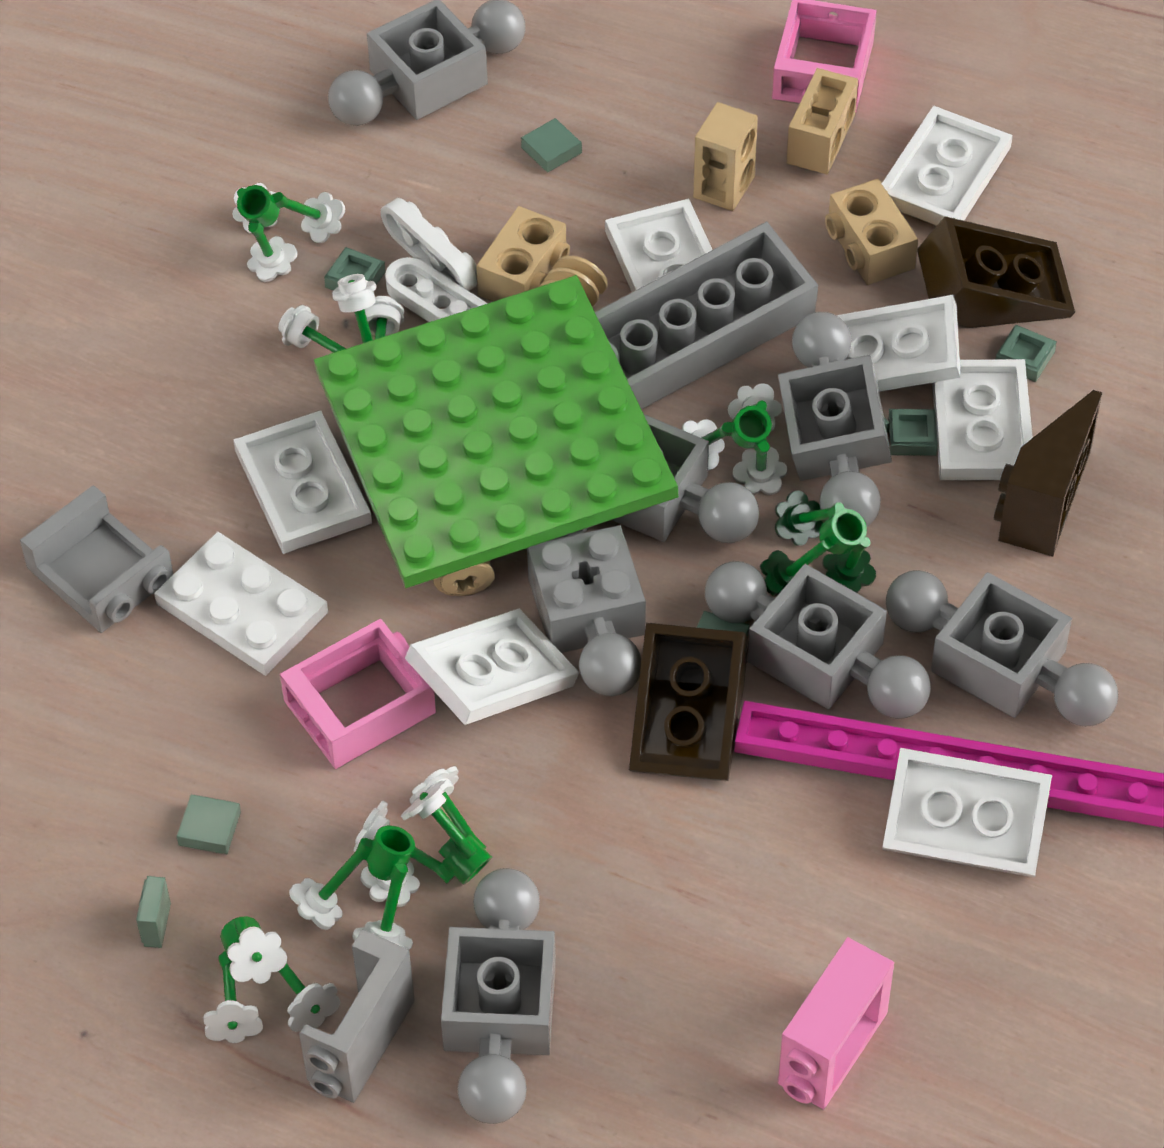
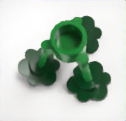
(840, 534)

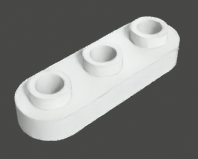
(427, 242)
(428, 290)

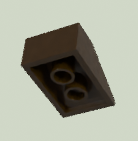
(994, 274)
(1046, 479)
(688, 701)

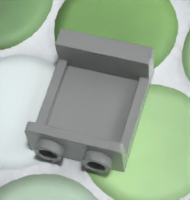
(95, 560)
(345, 1060)

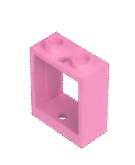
(814, 21)
(338, 662)
(835, 1023)

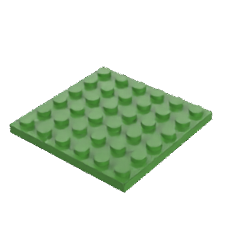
(494, 430)

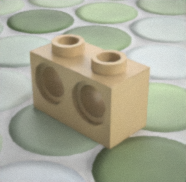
(822, 121)
(725, 156)
(872, 232)
(521, 255)

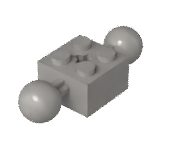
(426, 60)
(835, 415)
(724, 511)
(591, 602)
(817, 638)
(1002, 646)
(498, 994)

